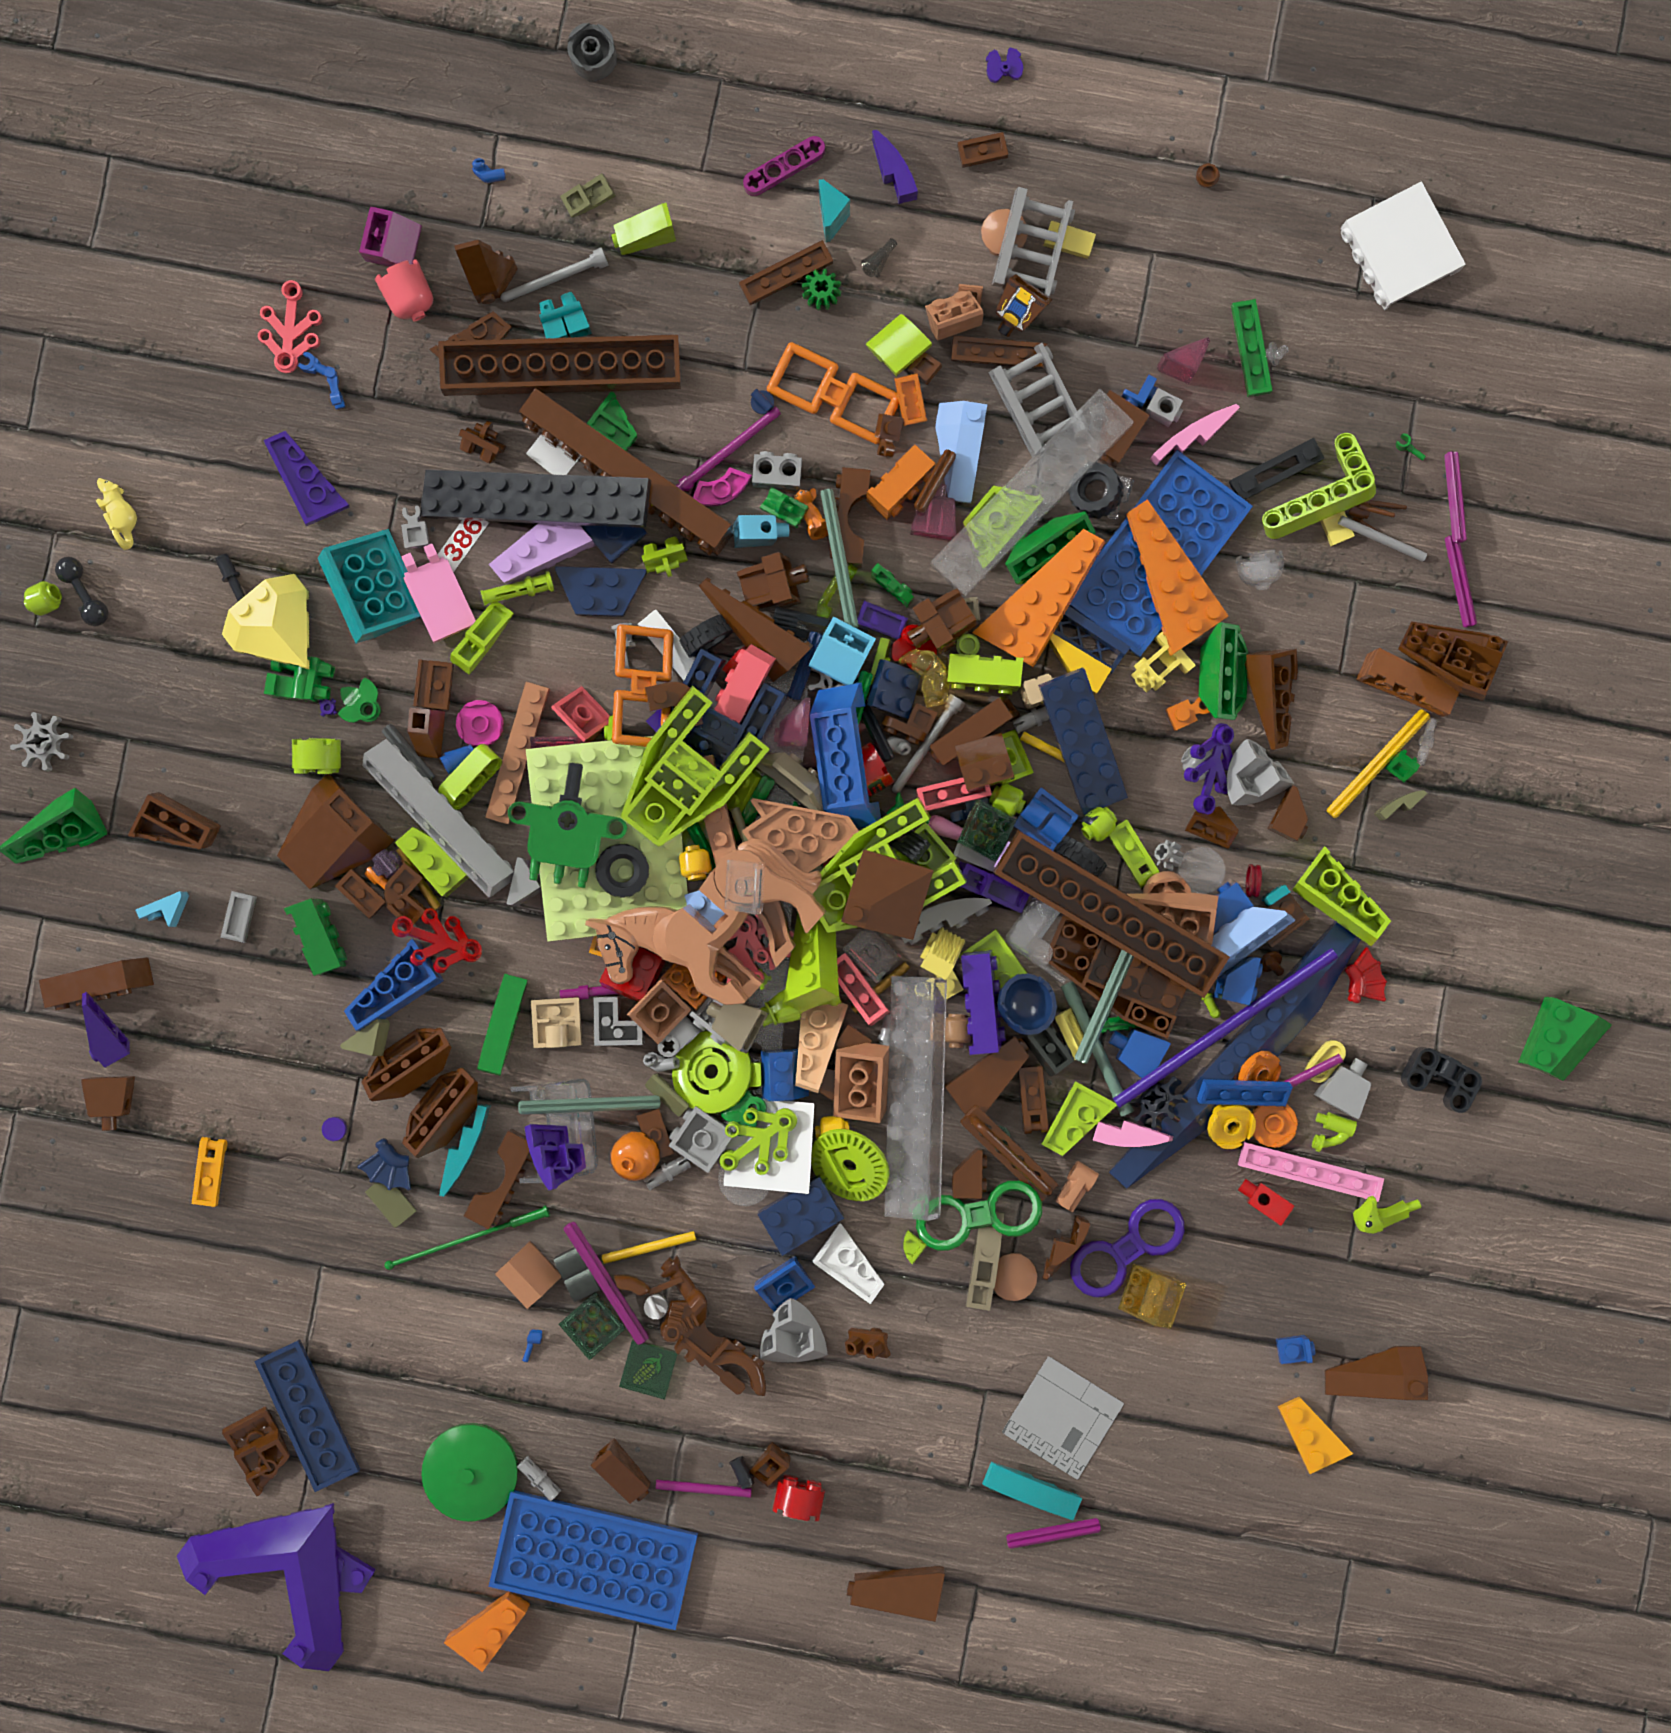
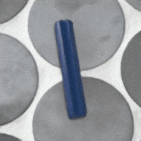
(803, 670)

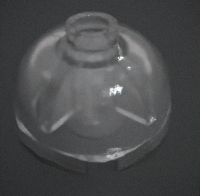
(1261, 568)

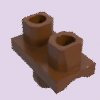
(472, 438)
(867, 1342)

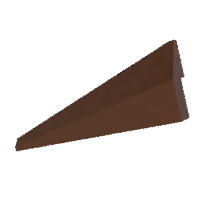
(757, 629)

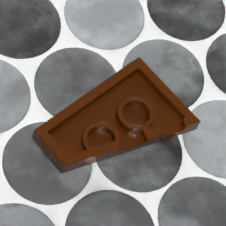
(487, 328)

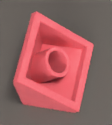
(582, 714)

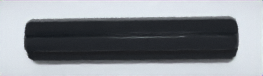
(877, 734)

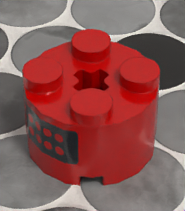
(875, 770)

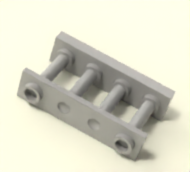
(1016, 226)
(1013, 399)

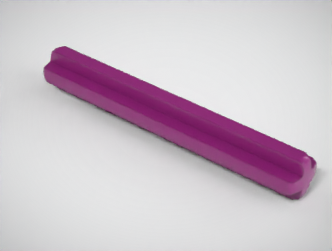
(1455, 497)
(1461, 582)
(1053, 1533)

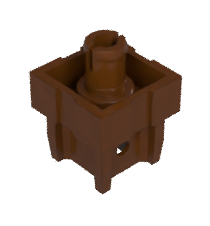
(773, 582)
(942, 621)

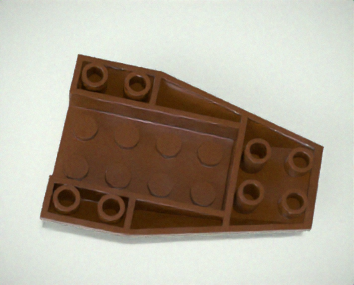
(1088, 960)

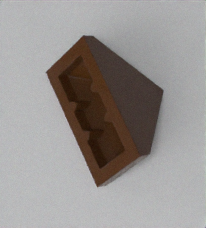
(1213, 827)

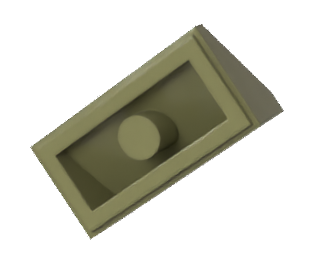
(667, 1094)
(391, 1203)

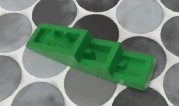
(502, 1025)

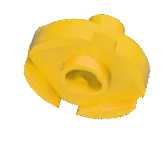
(1222, 1117)

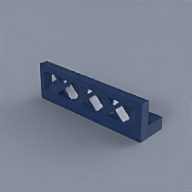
(1094, 631)

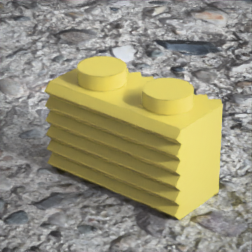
(941, 953)

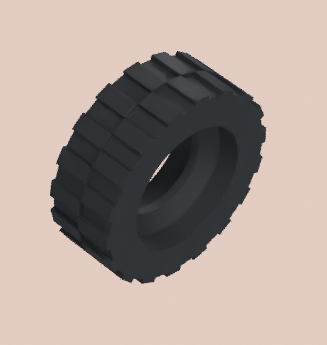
(1109, 502)
(705, 635)
(1081, 855)
(622, 889)

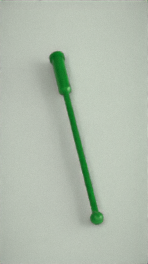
(514, 1222)

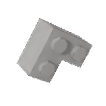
(610, 1028)

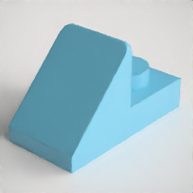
(170, 906)

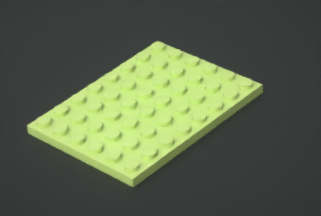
(604, 790)

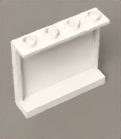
(1402, 245)

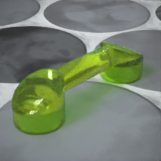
(822, 607)

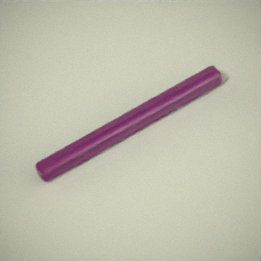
(606, 1282)

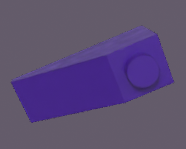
(105, 1039)

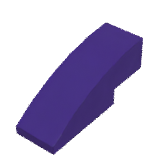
(894, 168)
(993, 888)

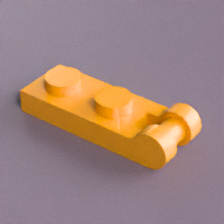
(209, 1172)

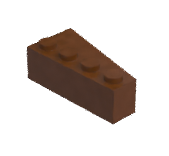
(98, 982)

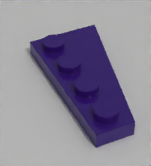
(307, 486)

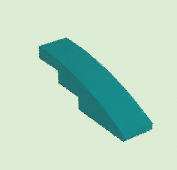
(460, 1156)
(1032, 1490)

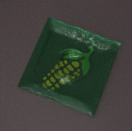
(648, 1369)

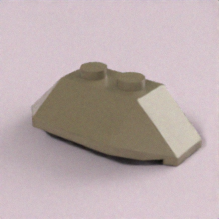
(793, 778)

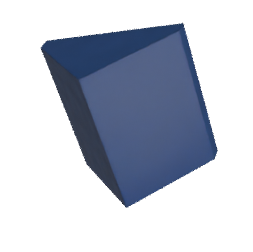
(784, 1283)

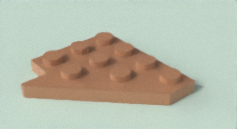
(801, 833)

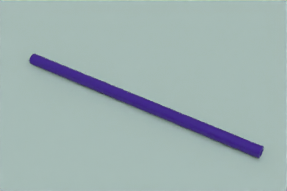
(1225, 1028)

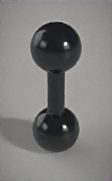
(92, 611)

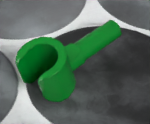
(1409, 447)

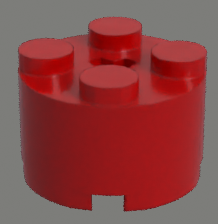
(799, 1499)

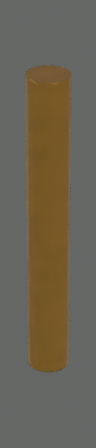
(422, 885)
(886, 982)

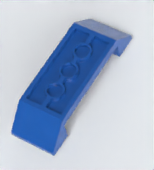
(840, 754)

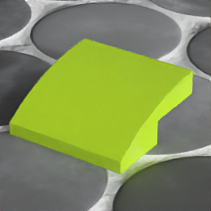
(899, 344)

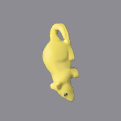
(118, 513)

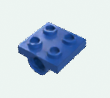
(1046, 819)

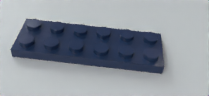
(1083, 740)
(307, 1415)

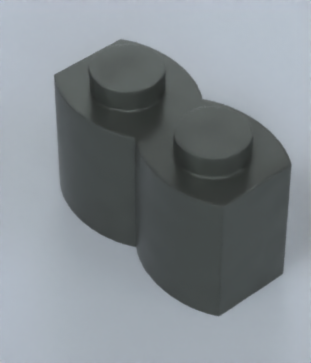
(575, 1274)

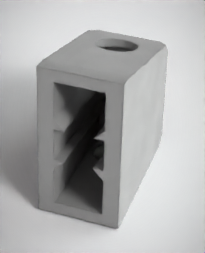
(1346, 1089)

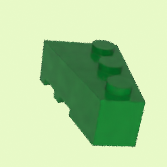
(317, 936)

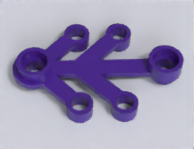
(1220, 740)

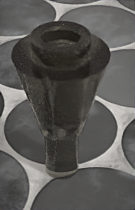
(876, 261)

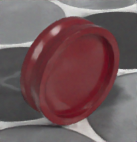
(1253, 880)

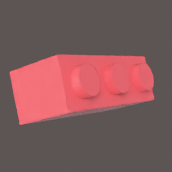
(744, 683)
(949, 794)
(860, 991)

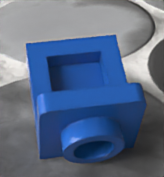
(1146, 392)

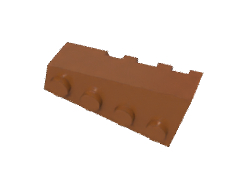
(1407, 682)

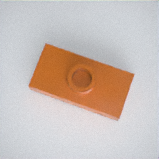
(910, 399)

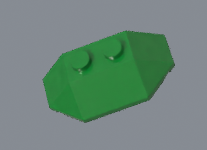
(1044, 544)
(1223, 672)

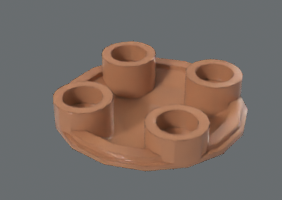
(994, 229)
(1015, 1277)

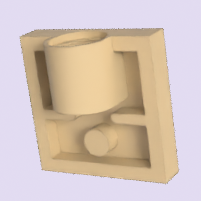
(556, 1022)

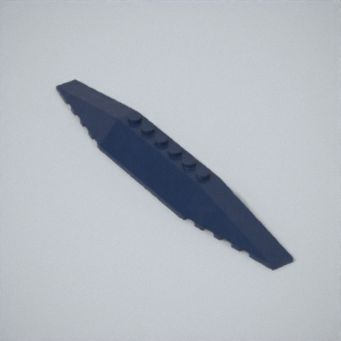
(1266, 1031)

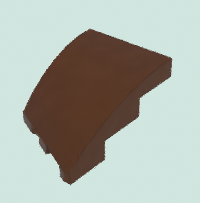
(1065, 1247)
(257, 1447)

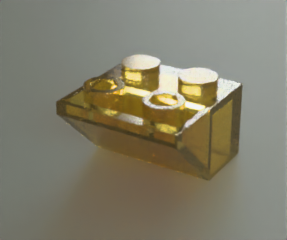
(1152, 1296)

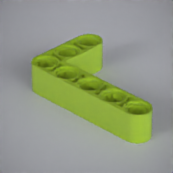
(1327, 495)

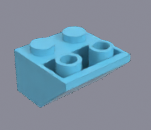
(841, 651)

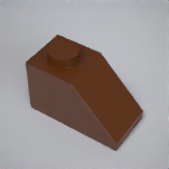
(1290, 816)

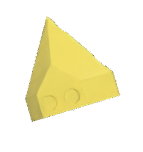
(272, 622)

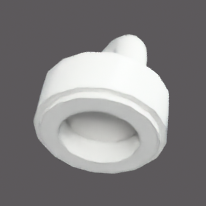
(656, 1306)

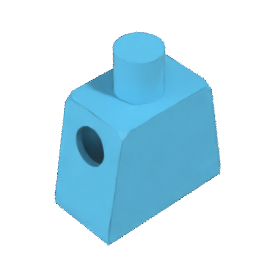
(749, 533)

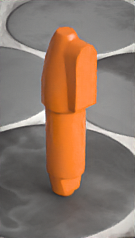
(381, 880)

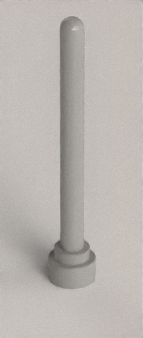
(596, 259)
(952, 707)

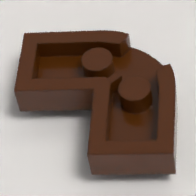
(666, 696)
(397, 893)

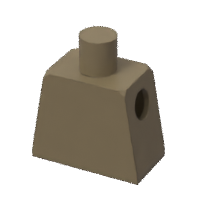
(737, 1023)

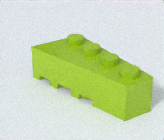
(1340, 897)

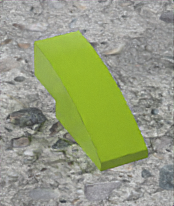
(481, 637)

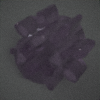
(386, 863)

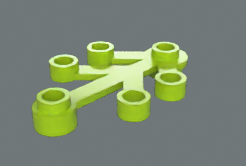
(761, 1137)

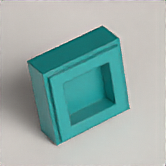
(1275, 894)

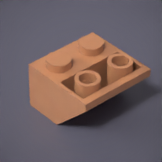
(954, 314)

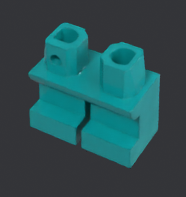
(570, 312)

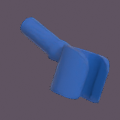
(534, 1337)

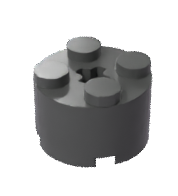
(601, 60)

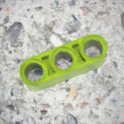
(470, 776)

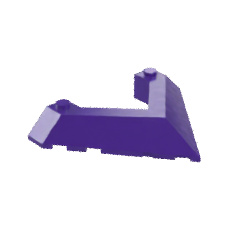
(305, 1550)

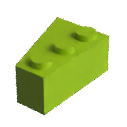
(984, 673)
(432, 861)

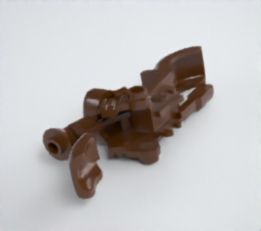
(687, 1324)

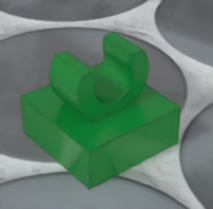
(1402, 766)

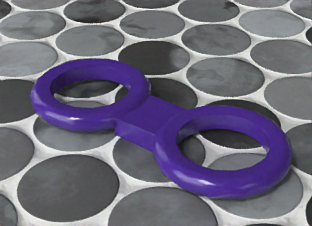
(1127, 1248)

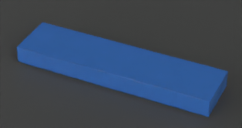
(1244, 1092)

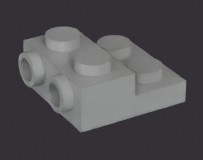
(700, 1138)

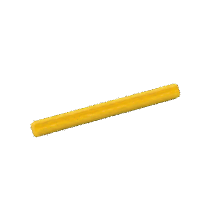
(1378, 763)

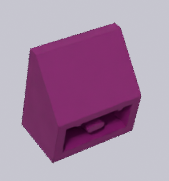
(389, 238)

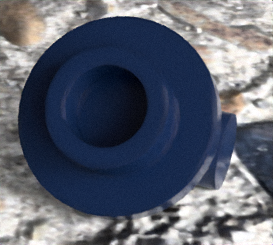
(762, 401)

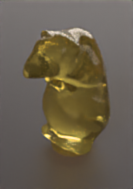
(933, 674)

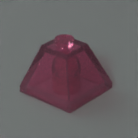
(794, 728)

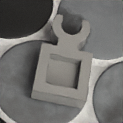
(415, 532)

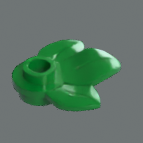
(358, 700)
(736, 1112)

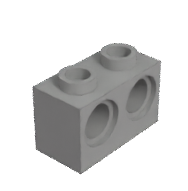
(776, 478)

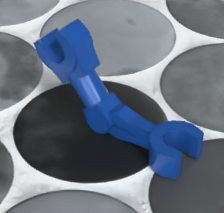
(316, 367)

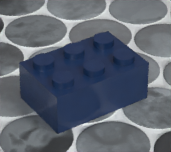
(800, 1216)

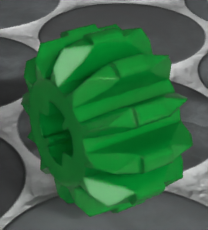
(821, 297)

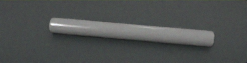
(1382, 538)

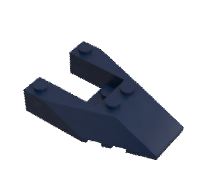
(719, 733)

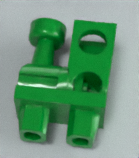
(304, 684)

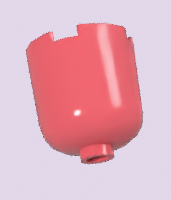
(406, 290)

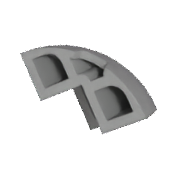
(1254, 775)
(793, 1335)

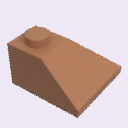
(659, 1011)

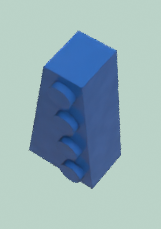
(393, 988)

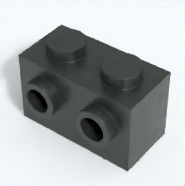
(1049, 1050)

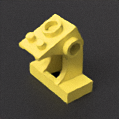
(1147, 678)

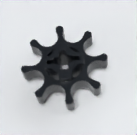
(1159, 1103)

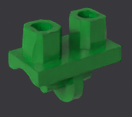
(784, 507)

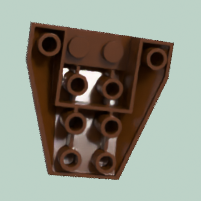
(1455, 656)
(331, 836)

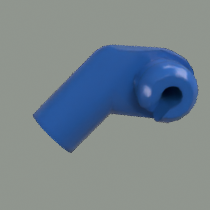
(487, 175)

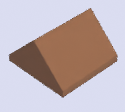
(528, 1275)

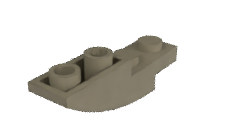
(984, 1267)

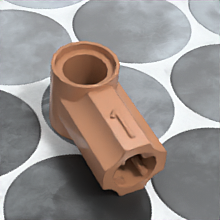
(1080, 1180)

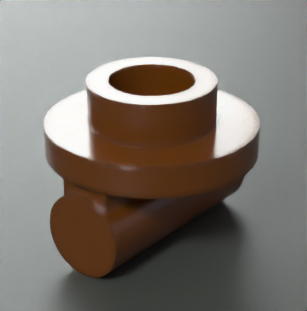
(1271, 962)

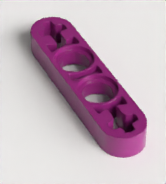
(786, 169)

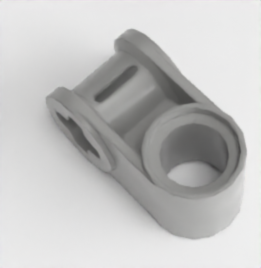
(681, 1035)

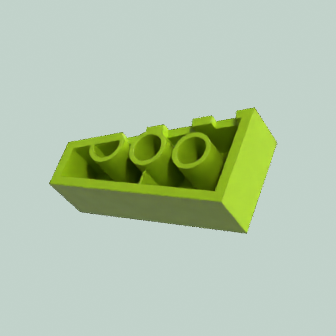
(812, 968)

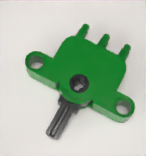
(561, 845)

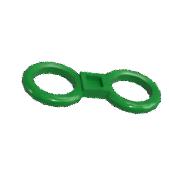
(982, 1215)

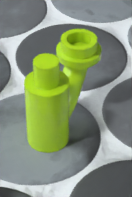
(1343, 1126)

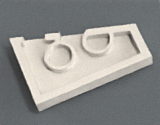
(848, 1265)

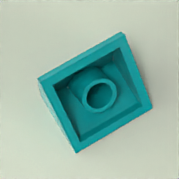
(834, 209)

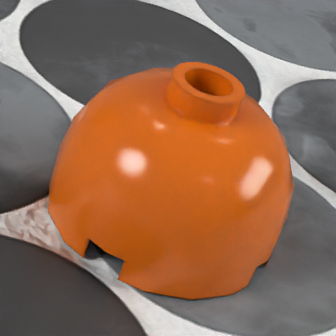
(634, 1156)

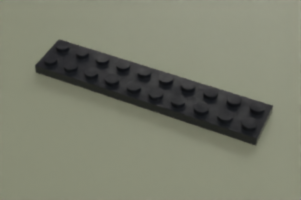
(536, 498)

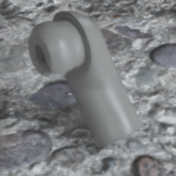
(898, 745)
(660, 1063)

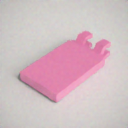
(437, 595)

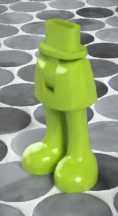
(783, 1013)

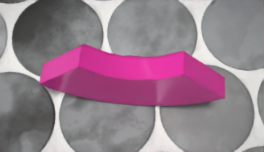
(722, 490)

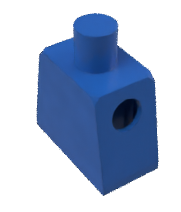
(1139, 1051)

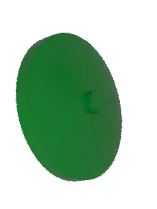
(469, 1472)

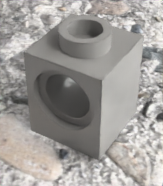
(1162, 397)

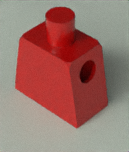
(1275, 1208)

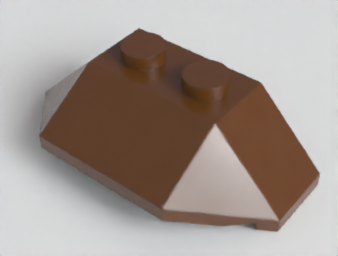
(407, 1064)
(441, 1112)

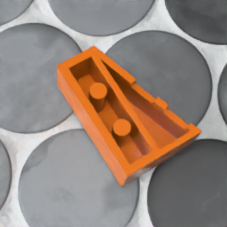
(901, 483)
(488, 1630)

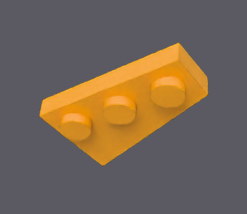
(1312, 1437)

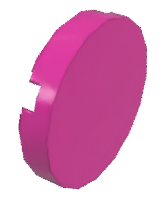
(479, 723)

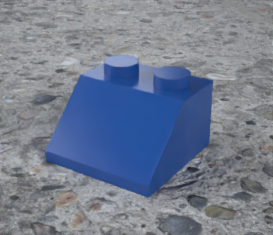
(779, 1075)

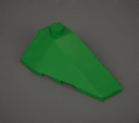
(62, 824)

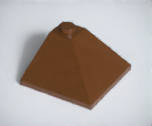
(887, 895)

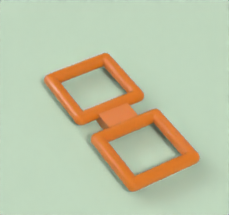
(830, 391)
(639, 679)

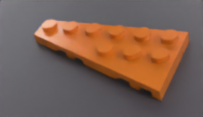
(1177, 589)
(1034, 611)

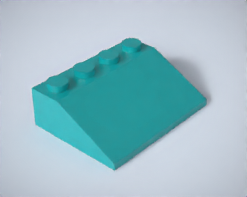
(369, 584)

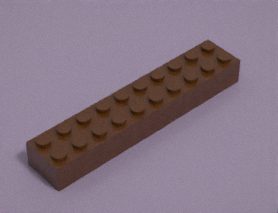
(559, 365)
(608, 459)
(1111, 914)

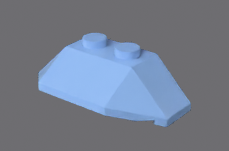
(1249, 932)

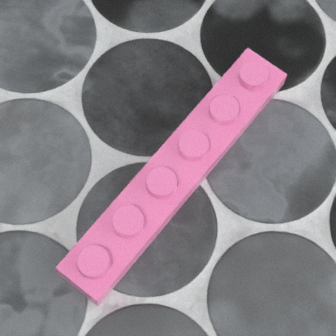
(1310, 1171)

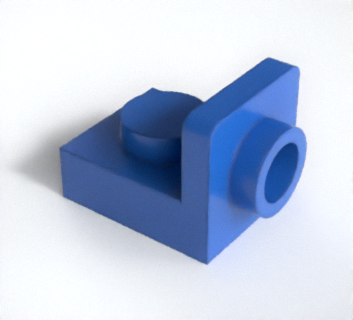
(1295, 1349)

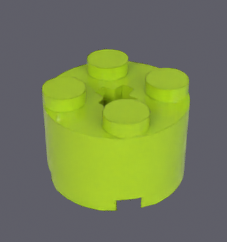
(316, 754)

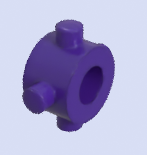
(328, 707)

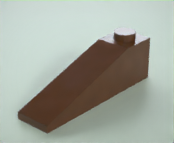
(485, 270)
(1271, 684)
(1385, 1375)

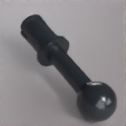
(230, 575)

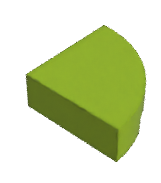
(912, 1246)

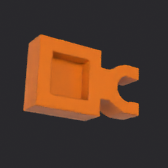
(1184, 713)

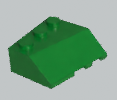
(1561, 1038)

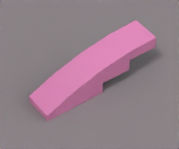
(1200, 430)

